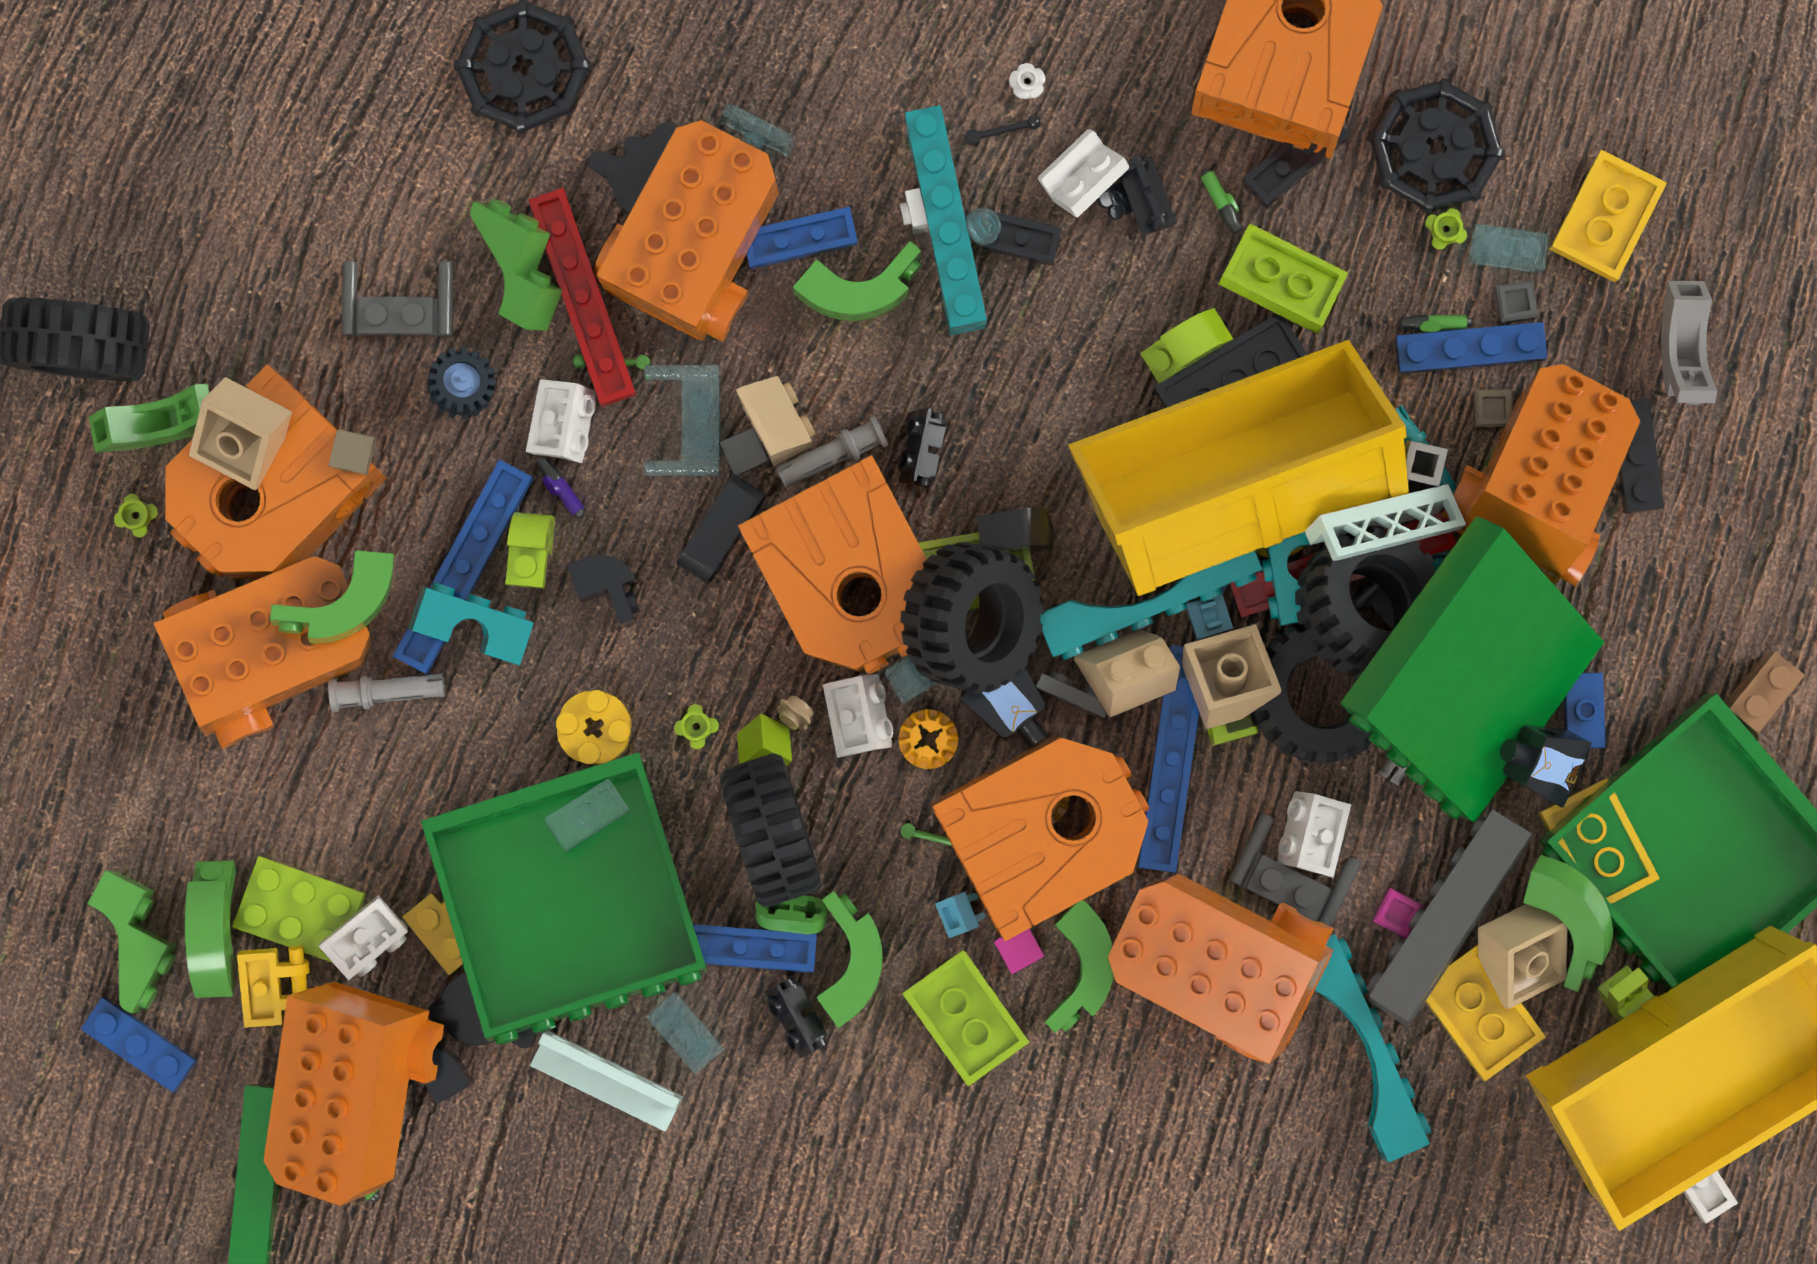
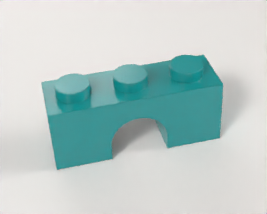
(1275, 569)
(503, 632)

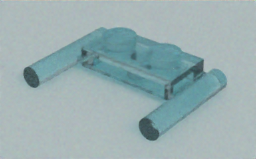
(699, 420)

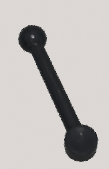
(973, 136)

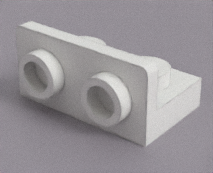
(1082, 173)
(561, 420)
(858, 715)
(1313, 833)
(364, 938)

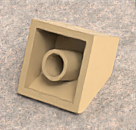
(775, 418)
(239, 432)
(1129, 671)
(1229, 675)
(1523, 953)

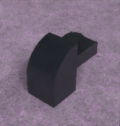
(1016, 530)
(603, 576)
(450, 1077)

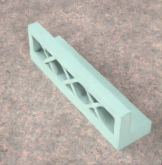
(1387, 514)
(606, 1080)

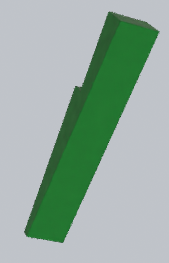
(255, 1188)

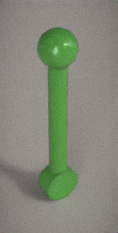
(639, 362)
(908, 831)

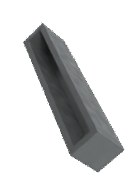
(1449, 917)

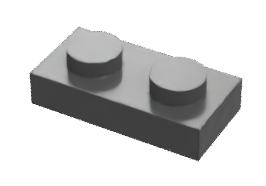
(1058, 688)

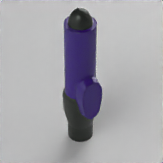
(558, 486)

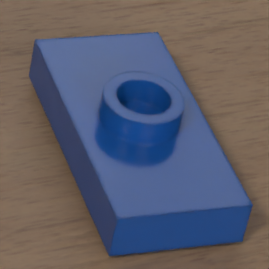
(1586, 709)

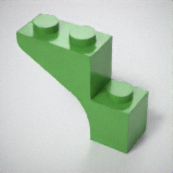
(518, 249)
(141, 952)

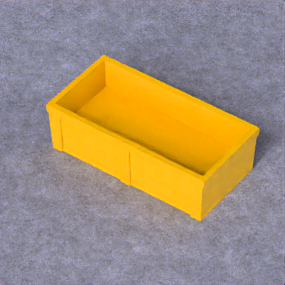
(1243, 465)
(1690, 1077)

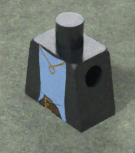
(1010, 709)
(1545, 760)

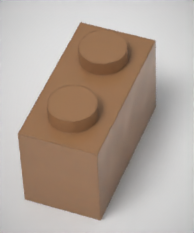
(1763, 691)

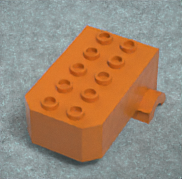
(691, 232)
(1553, 470)
(240, 663)
(1221, 963)
(344, 1089)

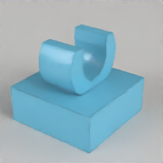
(1209, 617)
(958, 914)

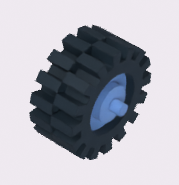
(461, 383)

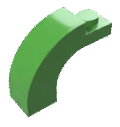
(858, 300)
(147, 423)
(352, 611)
(1580, 907)
(207, 929)
(1093, 944)
(861, 978)

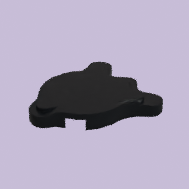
(632, 171)
(460, 1018)

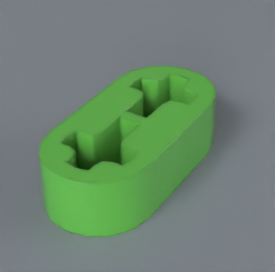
(792, 916)

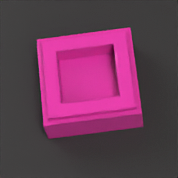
(1396, 912)
(1019, 951)

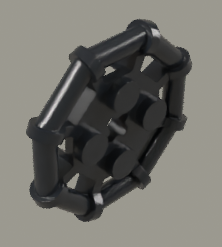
(525, 45)
(1455, 137)

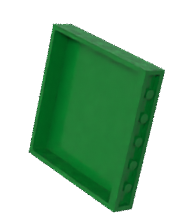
(1471, 667)
(1719, 830)
(559, 928)

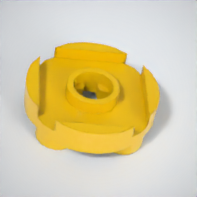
(572, 724)

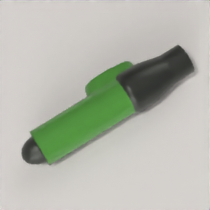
(1223, 201)
(1434, 323)

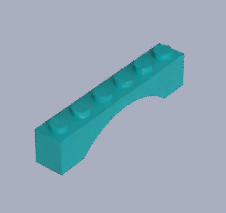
(945, 220)
(1078, 623)
(1392, 1116)

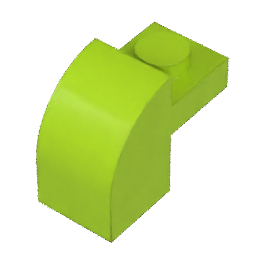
(1186, 344)
(529, 546)
(1625, 992)

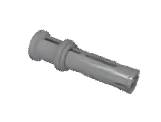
(848, 445)
(368, 691)

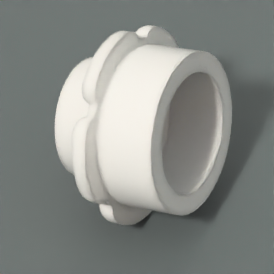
(1031, 90)

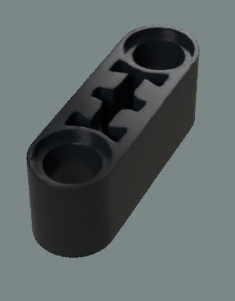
(720, 529)

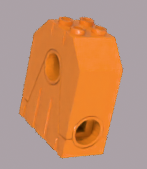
(1283, 77)
(299, 496)
(822, 543)
(1010, 846)

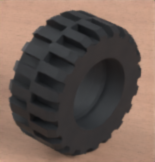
(73, 339)
(1327, 603)
(938, 614)
(1282, 724)
(770, 830)

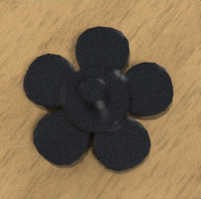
(1115, 199)

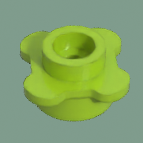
(1453, 221)
(125, 518)
(696, 737)

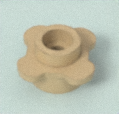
(795, 713)

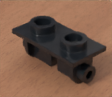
(1147, 195)
(923, 430)
(785, 1004)

